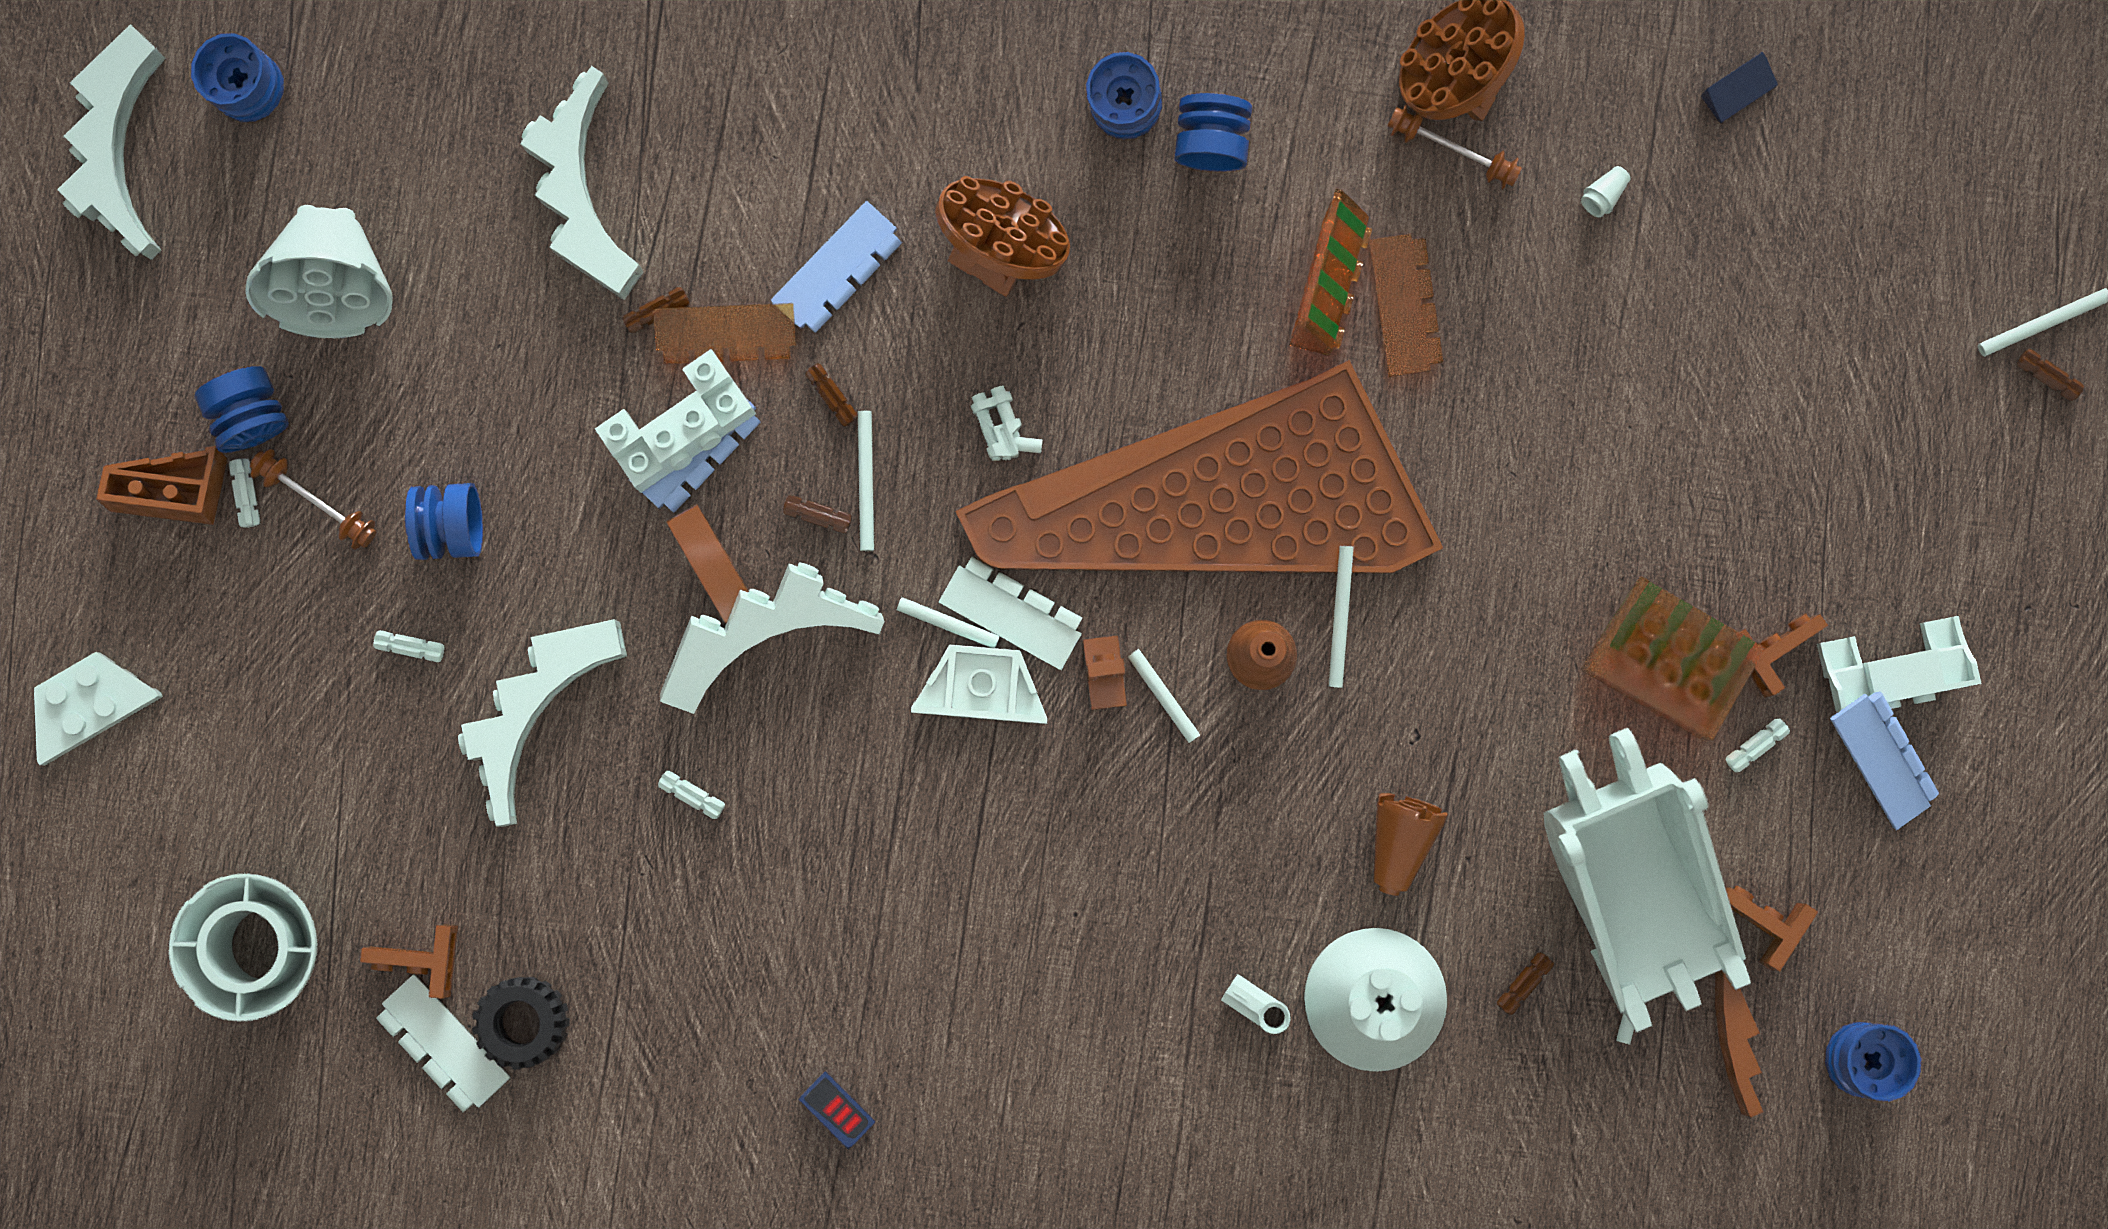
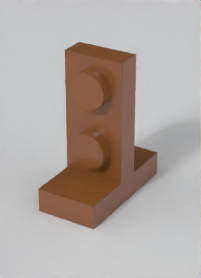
(1776, 646)
(1104, 672)
(1785, 934)
(418, 962)

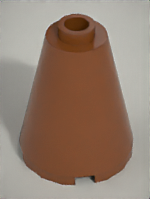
(1251, 665)
(1403, 840)

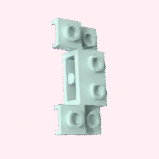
(682, 430)
(1919, 675)

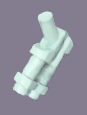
(1004, 439)

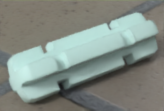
(244, 493)
(408, 646)
(1757, 745)
(691, 794)

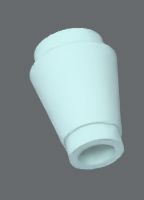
(1605, 192)

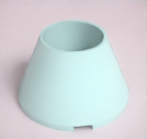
(203, 947)

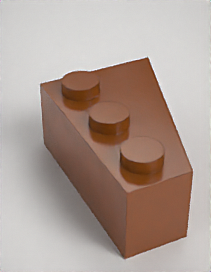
(167, 487)

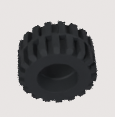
(492, 1032)

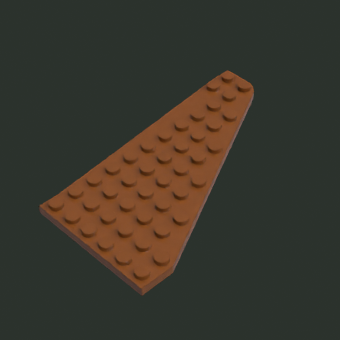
(1229, 493)

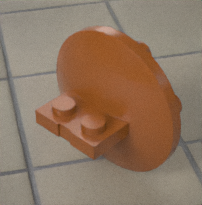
(1461, 59)
(999, 233)

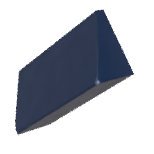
(1740, 88)

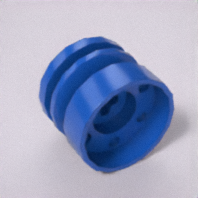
(235, 62)
(1127, 76)
(1213, 132)
(241, 409)
(439, 521)
(1891, 1058)

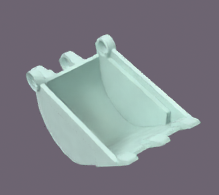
(1645, 880)

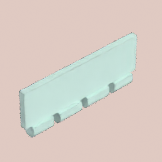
(1003, 613)
(438, 1033)

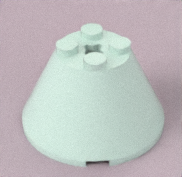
(321, 277)
(1344, 991)

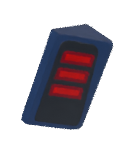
(836, 1110)

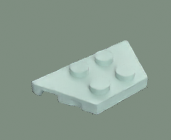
(981, 686)
(84, 704)

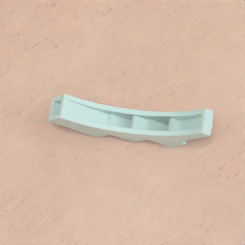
(109, 93)
(565, 191)
(798, 604)
(500, 740)

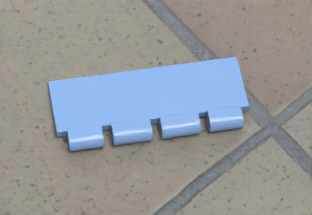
(839, 259)
(670, 489)
(1885, 758)

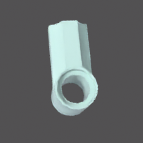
(1253, 1003)

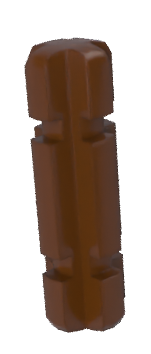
(635, 320)
(2050, 375)
(831, 394)
(817, 514)
(1525, 983)

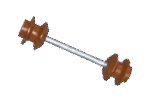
(1498, 168)
(274, 471)

